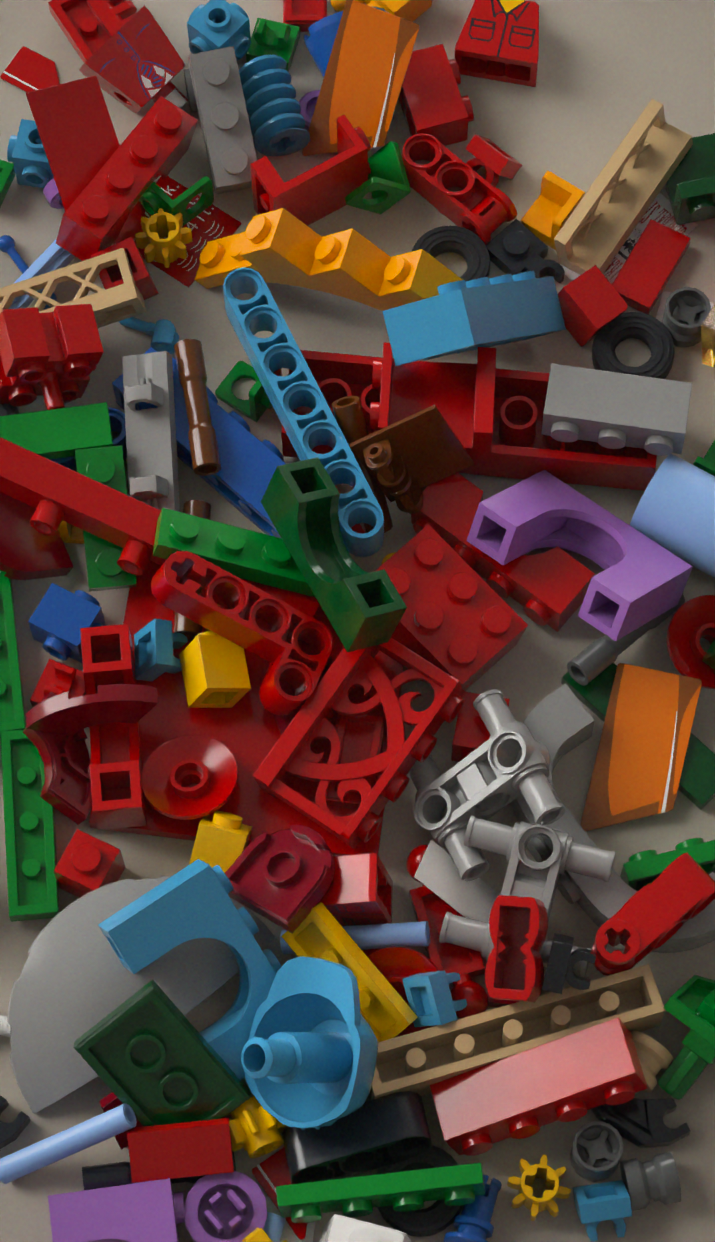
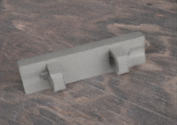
(152, 431)

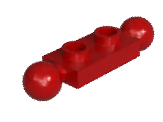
(447, 956)

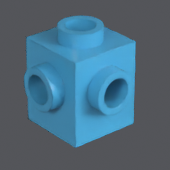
(218, 27)
(29, 156)

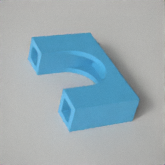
(193, 907)

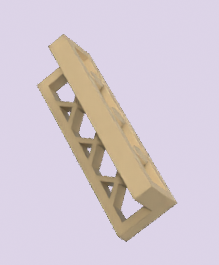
(622, 192)
(108, 304)

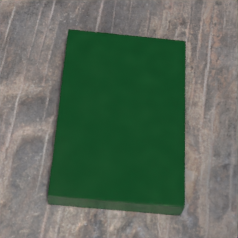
(160, 1062)

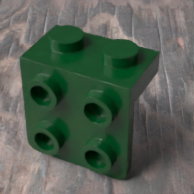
(693, 183)

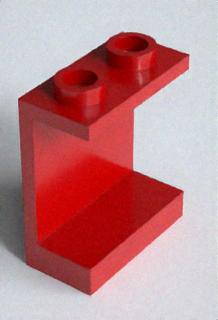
(320, 188)
(458, 391)

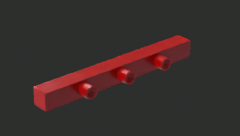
(100, 510)

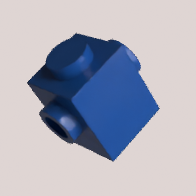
(59, 620)

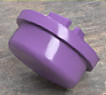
(224, 1208)

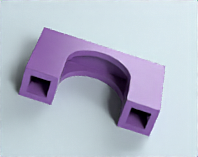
(543, 511)
(118, 1213)

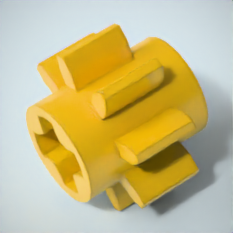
(168, 249)
(255, 1129)
(549, 1196)

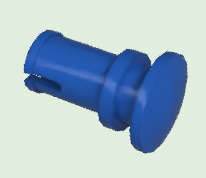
(475, 1219)

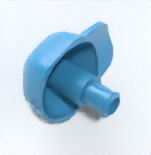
(310, 1045)

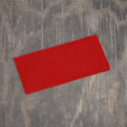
(78, 139)

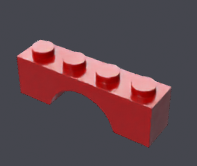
(112, 194)
(544, 583)
(116, 745)

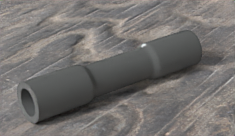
(605, 650)

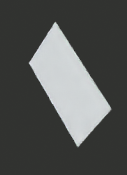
(441, 876)

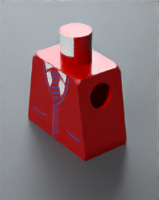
(137, 64)

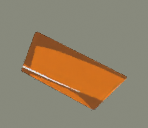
(362, 76)
(641, 746)

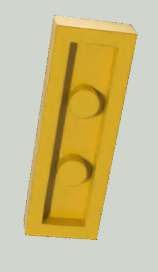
(326, 939)

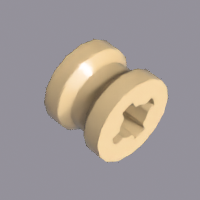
(651, 1056)

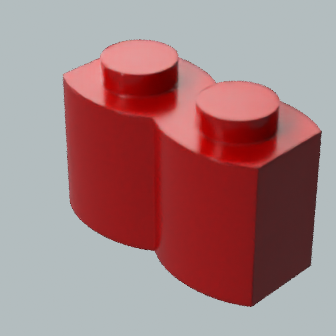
(518, 933)

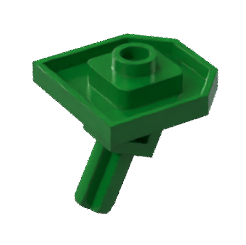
(695, 1008)

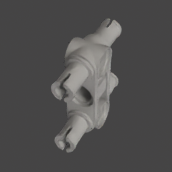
(484, 784)
(525, 877)

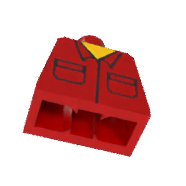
(500, 42)
(360, 891)

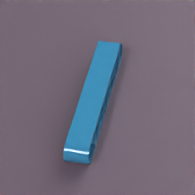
(296, 391)

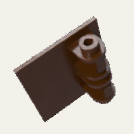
(412, 456)

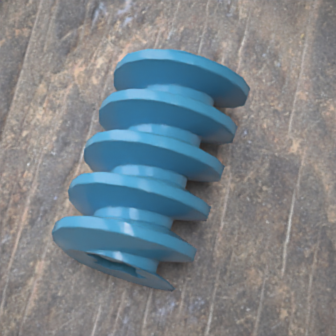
(272, 107)

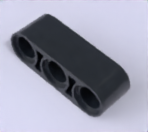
(367, 1139)

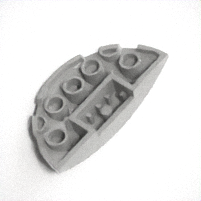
(79, 980)

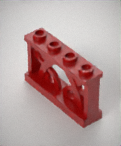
(293, 749)

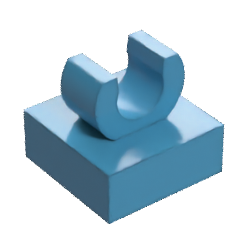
(155, 650)
(431, 997)
(602, 1203)

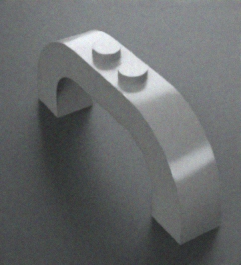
(561, 726)

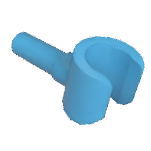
(163, 332)

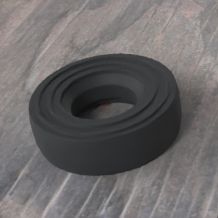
(459, 241)
(636, 326)
(428, 1220)

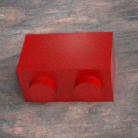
(432, 97)

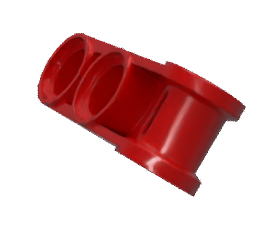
(476, 207)
(653, 915)

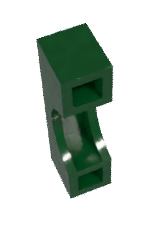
(305, 513)

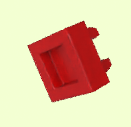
(492, 158)
(58, 679)

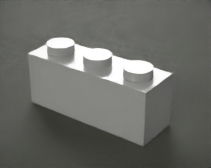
(223, 118)
(616, 409)

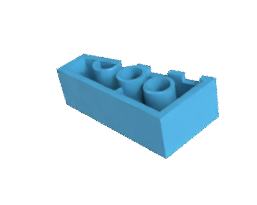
(474, 316)

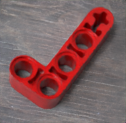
(240, 625)

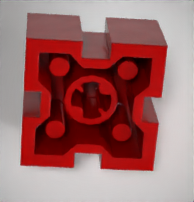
(47, 354)

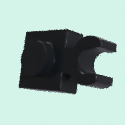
(520, 251)

